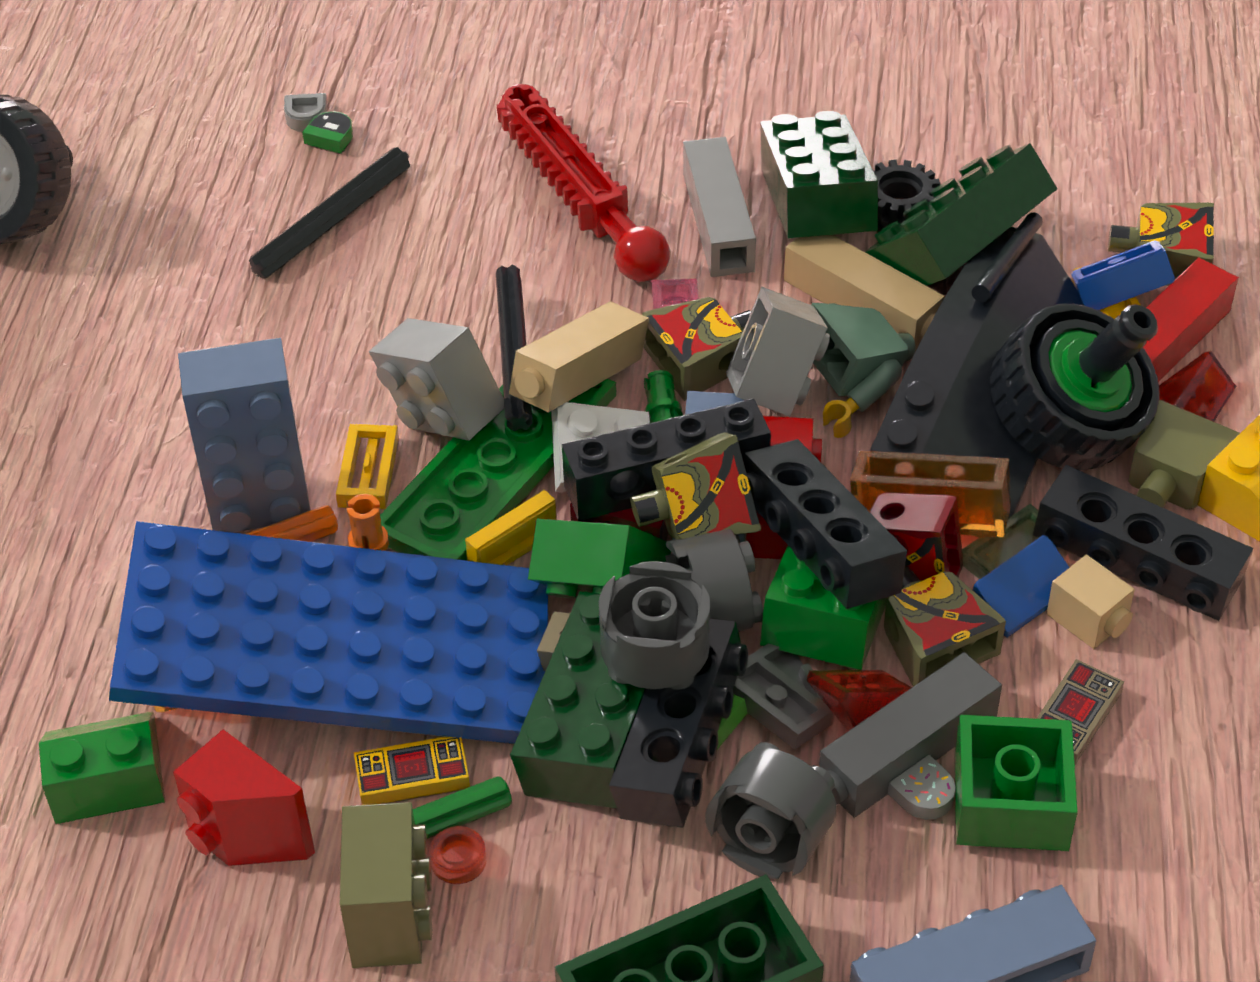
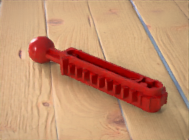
(588, 190)

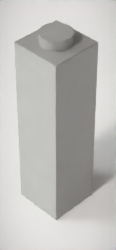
(719, 207)

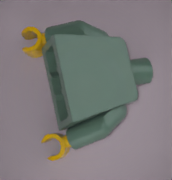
(860, 360)

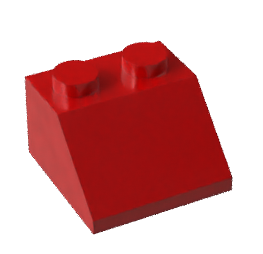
(242, 806)

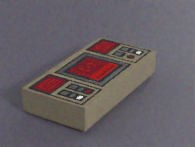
(1084, 698)

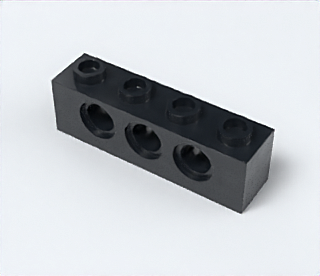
(615, 466)
(825, 524)
(1143, 542)
(677, 736)

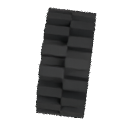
(901, 182)

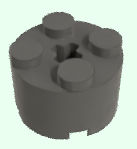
(723, 567)
(654, 626)
(772, 811)

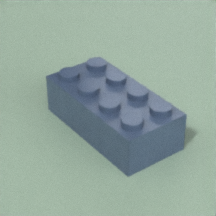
(244, 434)

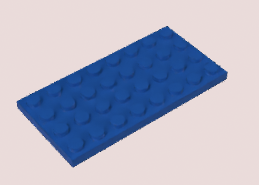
(328, 634)

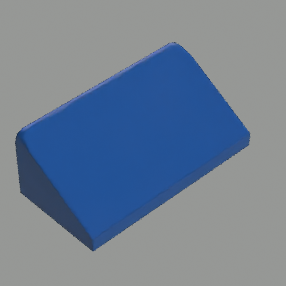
(1123, 276)
(1022, 584)

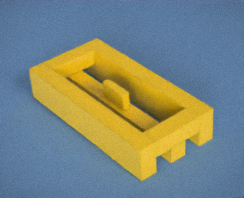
(373, 432)

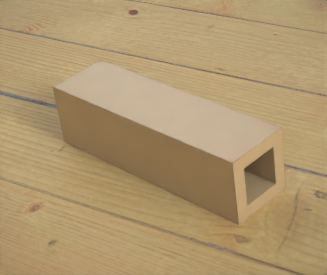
(849, 277)
(578, 356)

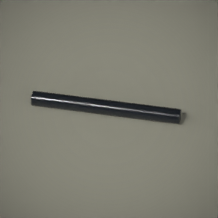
(1006, 257)

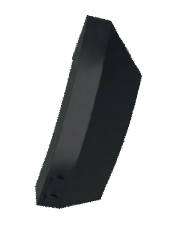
(946, 390)

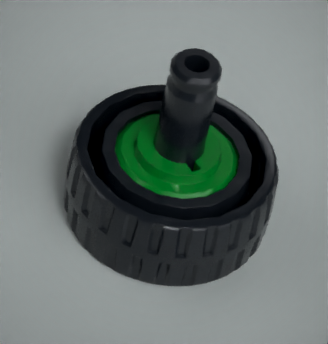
(1077, 383)

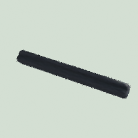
(329, 213)
(512, 338)

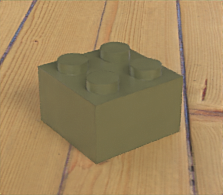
(384, 885)

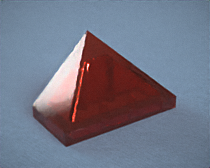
(1199, 387)
(855, 693)

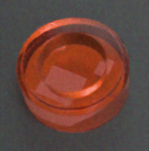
(457, 855)

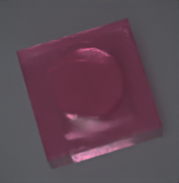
(673, 292)

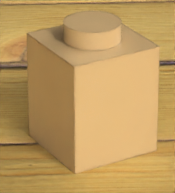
(1091, 602)

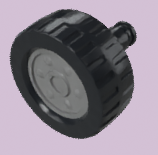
(32, 170)

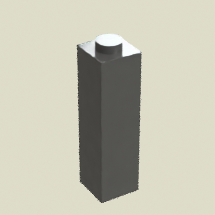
(906, 731)

